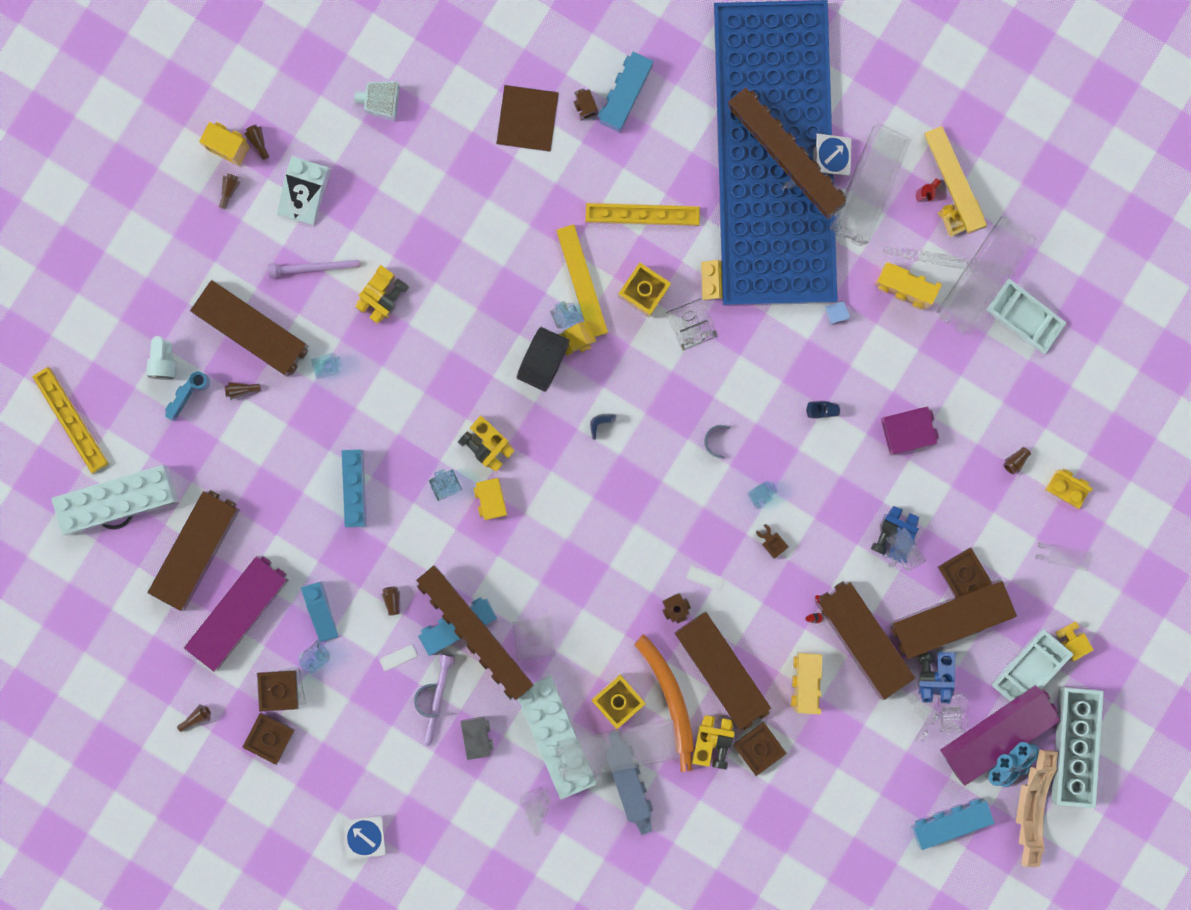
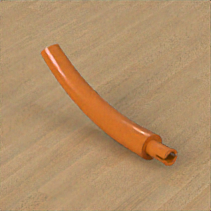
(673, 697)

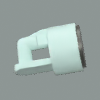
(161, 361)

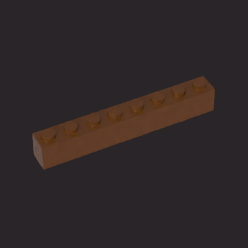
(787, 153)
(475, 632)

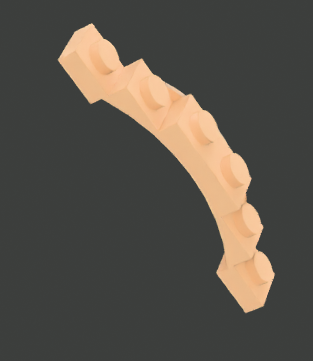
(1032, 805)

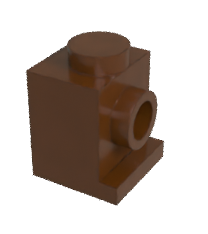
(585, 103)

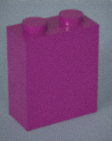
(909, 430)

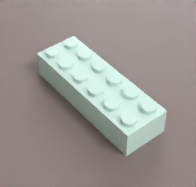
(114, 500)
(551, 724)
(1077, 747)

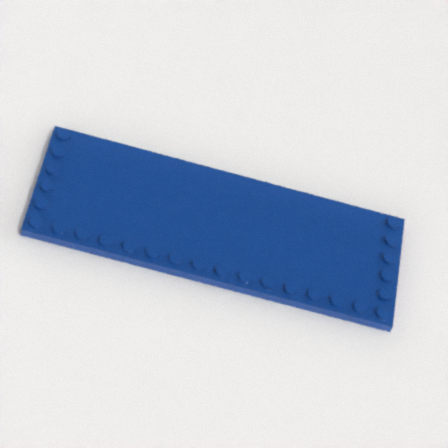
(772, 238)

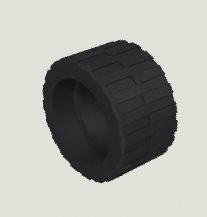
(542, 359)

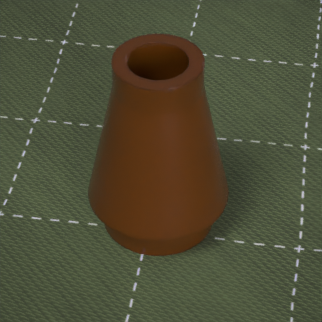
(1016, 461)
(391, 598)

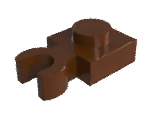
(773, 543)

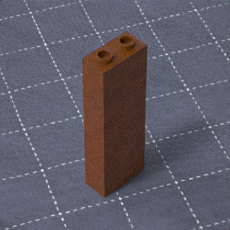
(250, 328)
(194, 550)
(953, 619)
(865, 640)
(723, 671)

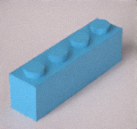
(626, 91)
(354, 488)
(443, 634)
(952, 824)

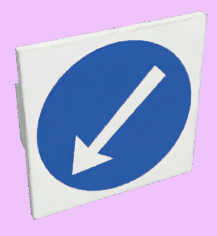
(833, 154)
(364, 837)

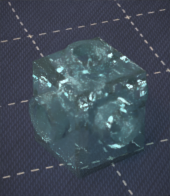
(445, 484)

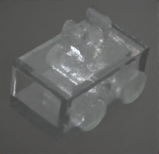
(904, 550)

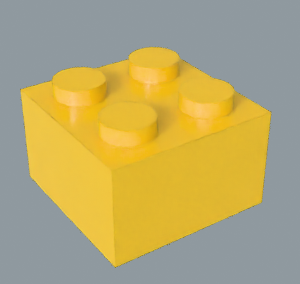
(224, 143)
(644, 289)
(618, 701)

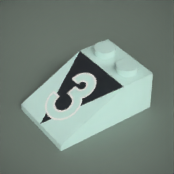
(303, 190)

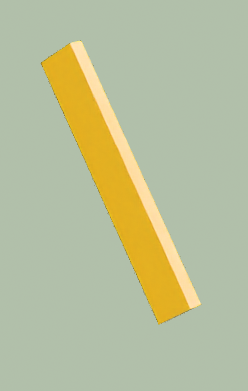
(955, 180)
(642, 214)
(581, 279)
(70, 420)

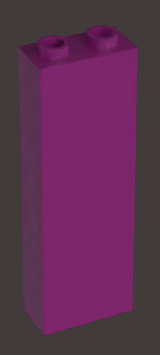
(236, 613)
(1000, 733)

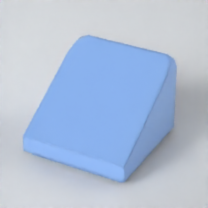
(837, 312)

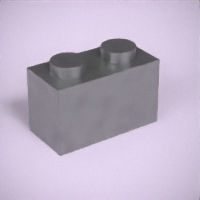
(476, 737)

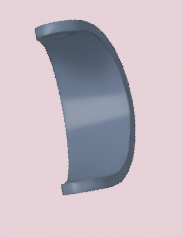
(706, 444)
(415, 701)

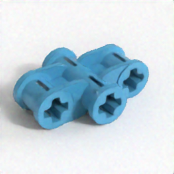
(1013, 765)

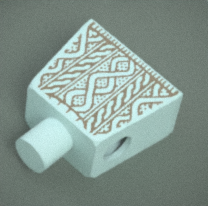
(380, 99)

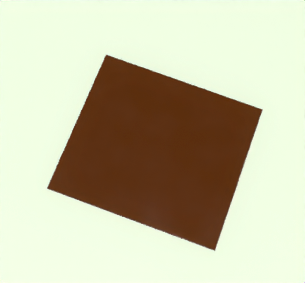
(527, 118)

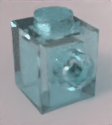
(565, 314)

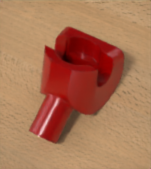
(928, 190)

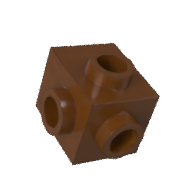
(670, 603)

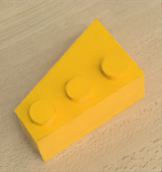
(907, 286)
(807, 683)

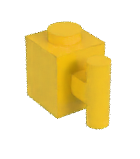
(580, 337)
(1077, 644)

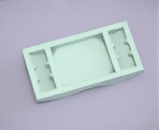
(1026, 316)
(1032, 666)

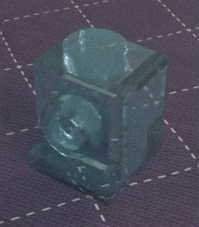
(320, 362)
(762, 493)
(321, 655)

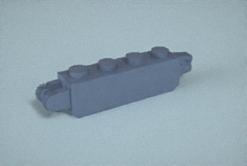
(633, 799)

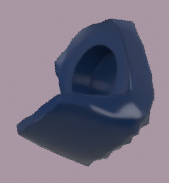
(822, 409)
(602, 418)

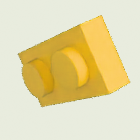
(711, 280)

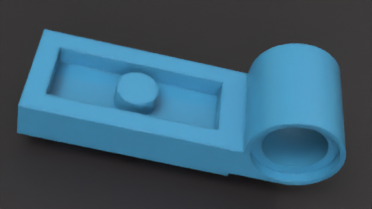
(183, 394)

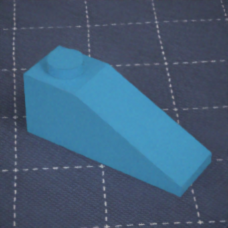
(320, 611)

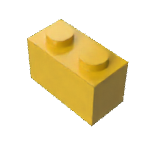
(490, 499)

